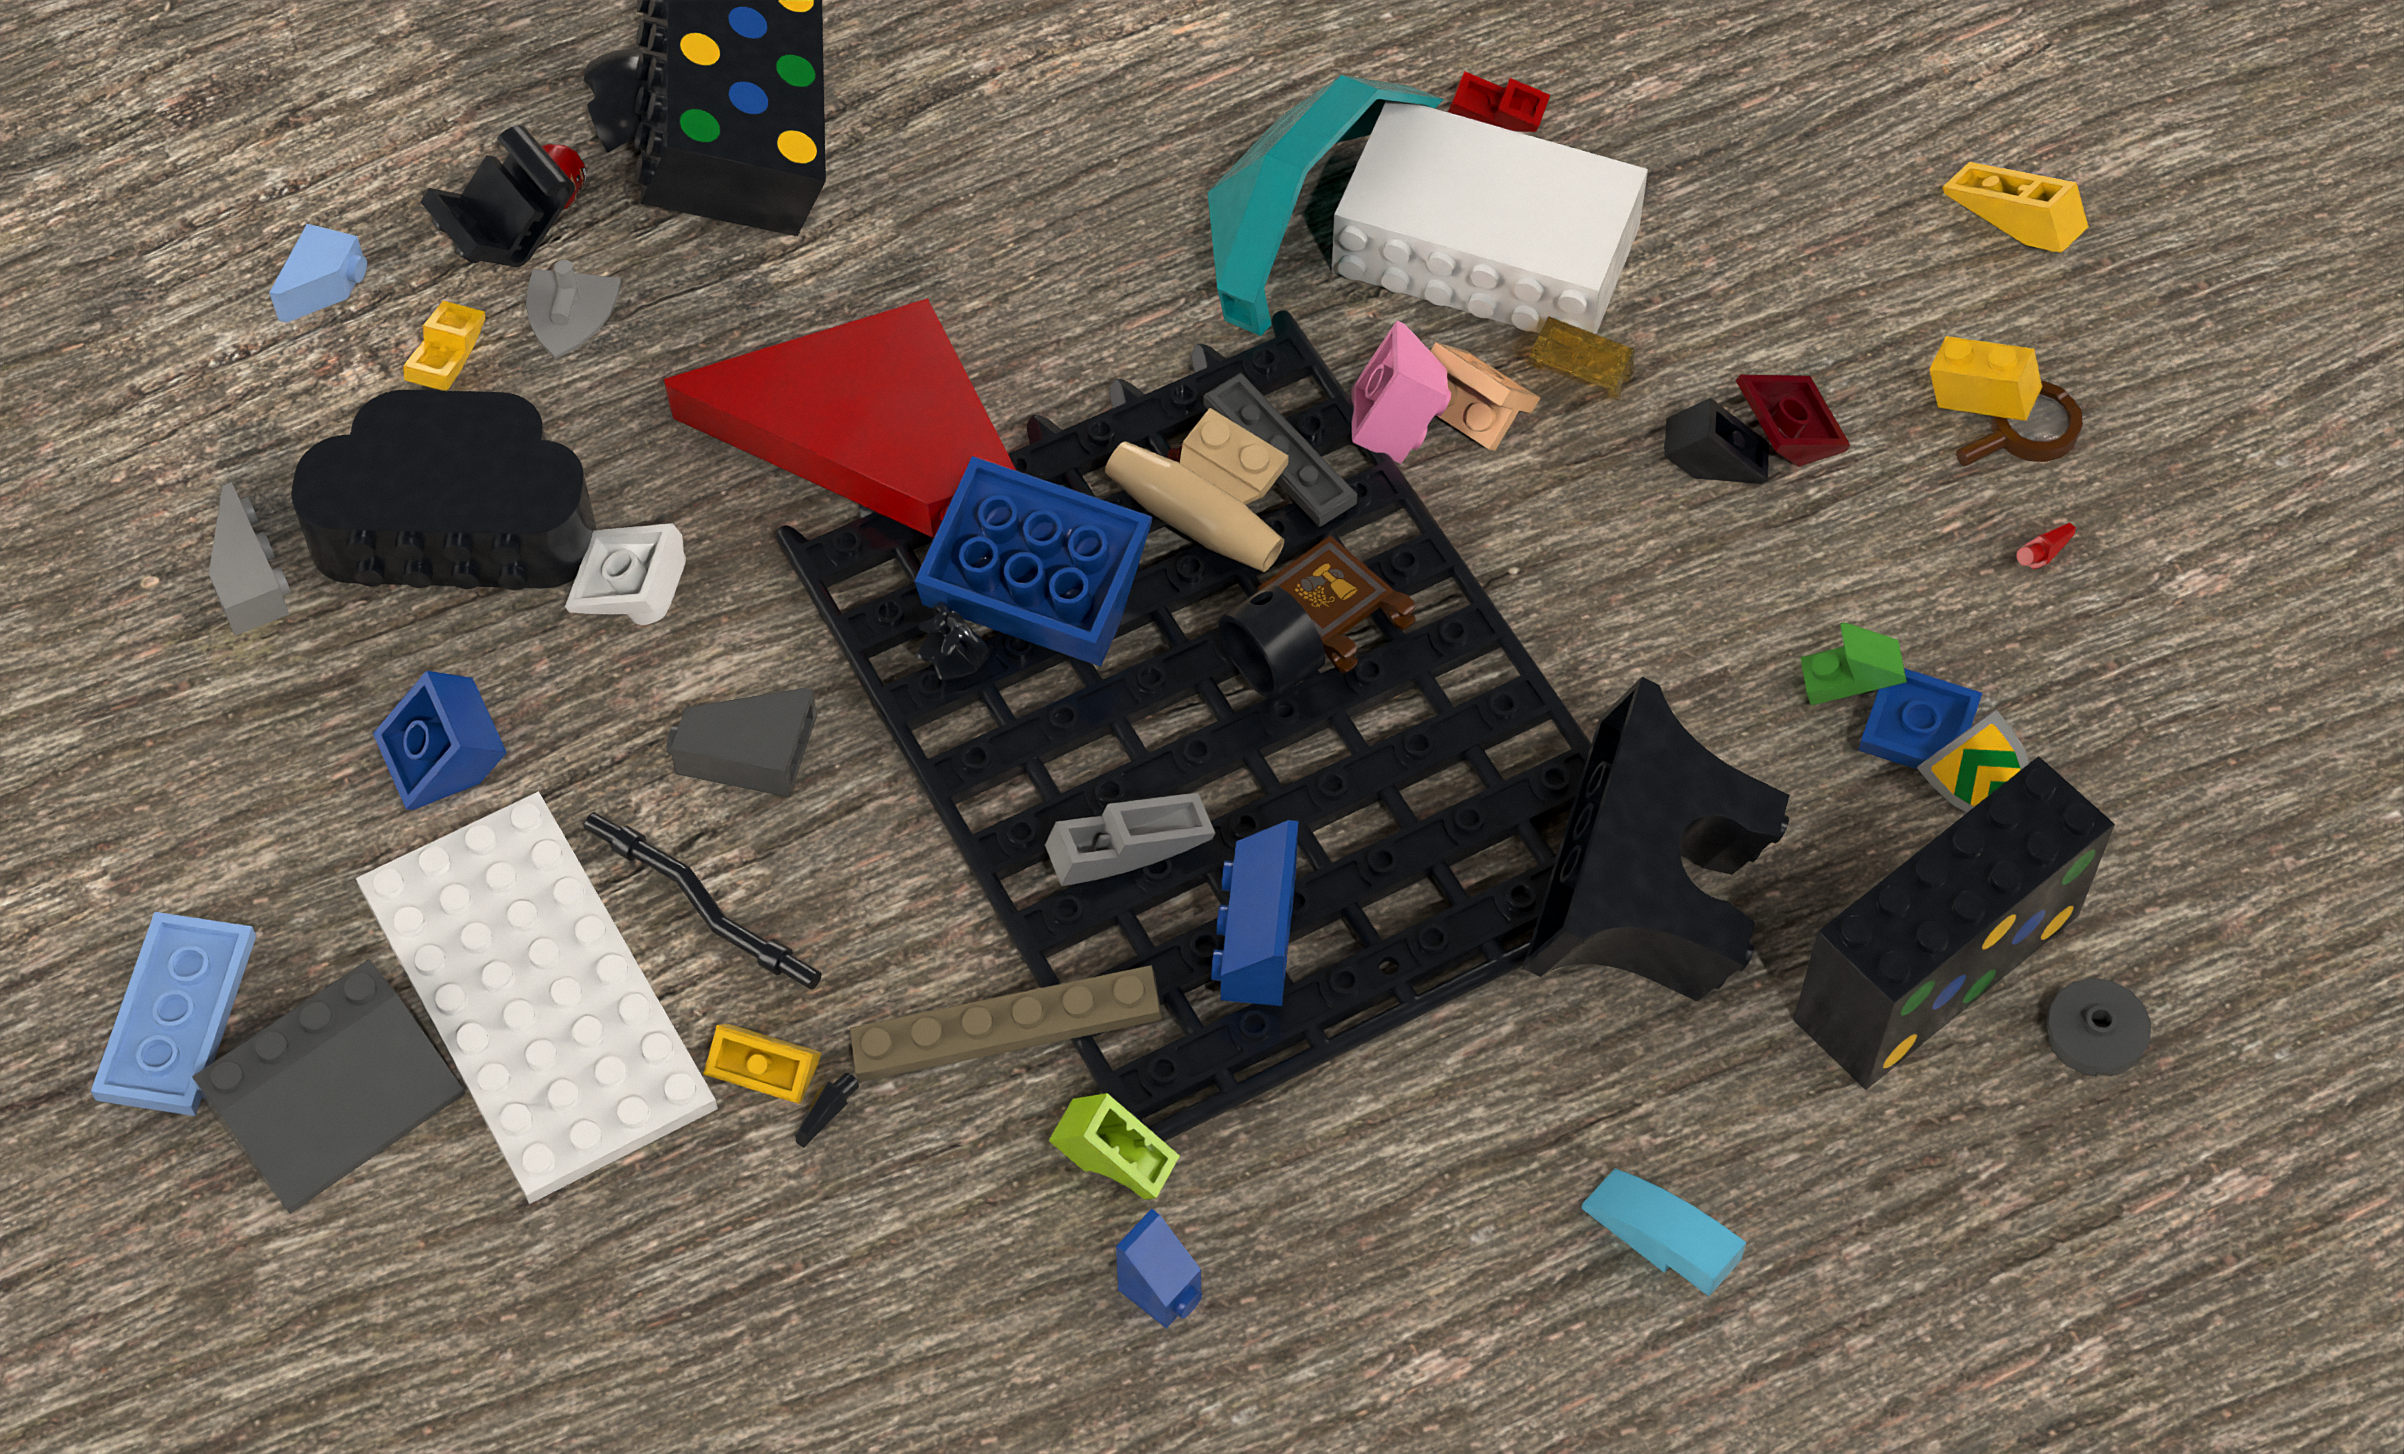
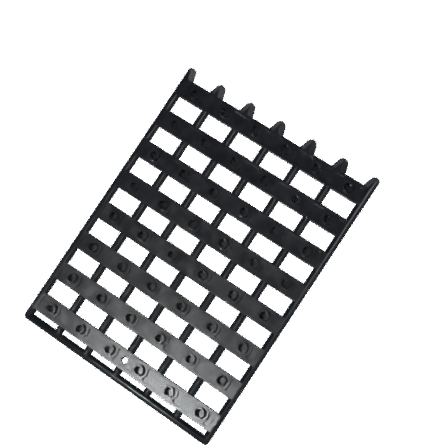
(1235, 741)

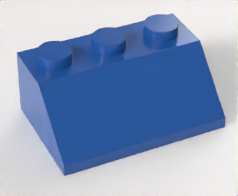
(1257, 916)

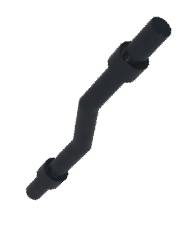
(770, 955)

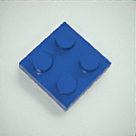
(1917, 718)

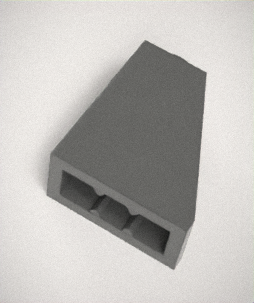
(745, 740)

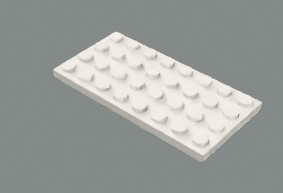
(536, 996)

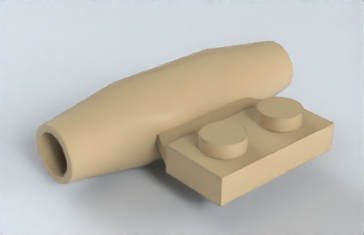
(1209, 488)

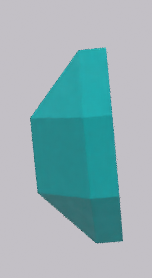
(1261, 189)

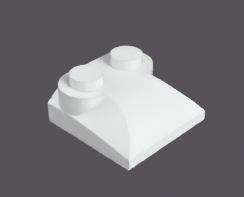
(629, 573)

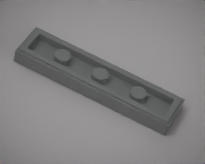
(1307, 476)

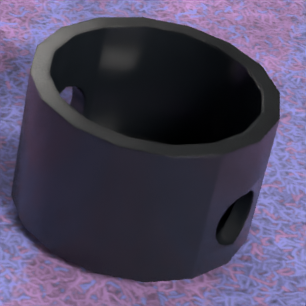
(1271, 641)

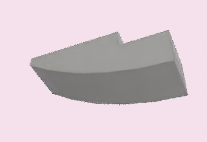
(1127, 837)

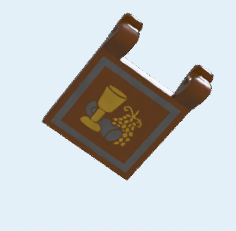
(1338, 595)

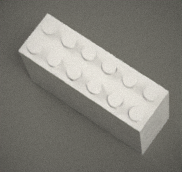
(1487, 219)

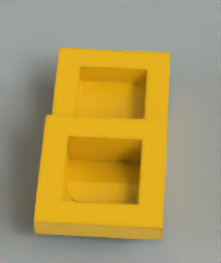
(446, 345)

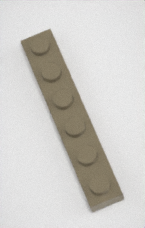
(1005, 1023)

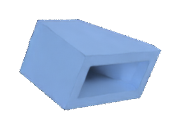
(317, 273)

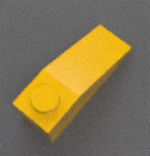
(2024, 205)

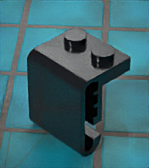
(505, 204)

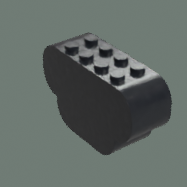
(444, 495)

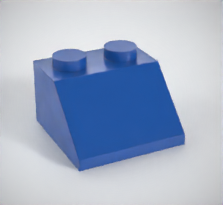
(439, 739)

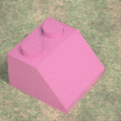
(1398, 395)

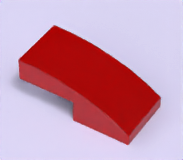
(1512, 108)

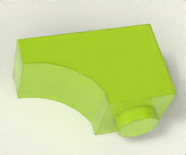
(1111, 1142)

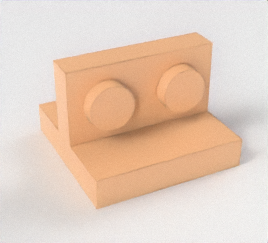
(1481, 397)

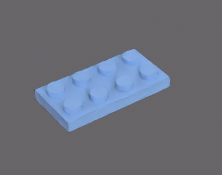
(173, 1013)

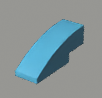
(1666, 1229)

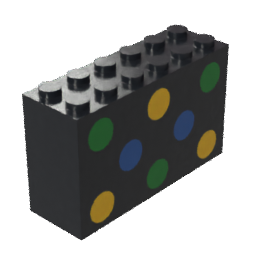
(732, 109)
(1951, 922)

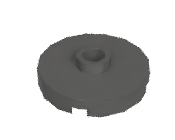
(2094, 1048)

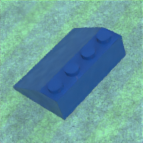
(1034, 560)

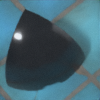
(615, 91)

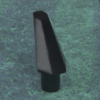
(825, 1106)

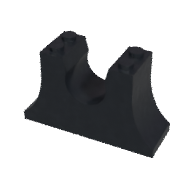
(1619, 870)

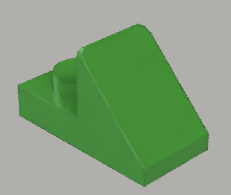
(1863, 665)

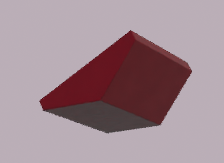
(1794, 416)

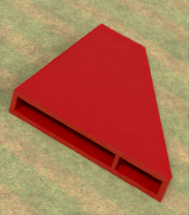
(855, 409)

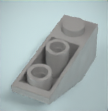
(240, 567)

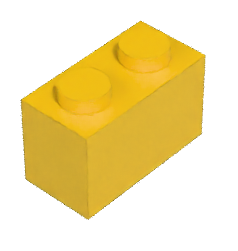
(1986, 378)

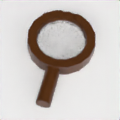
(2043, 437)

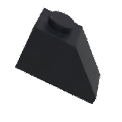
(1715, 445)

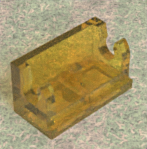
(1583, 355)

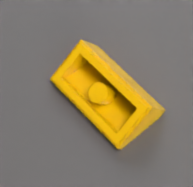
(761, 1062)

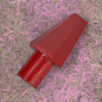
(2045, 547)

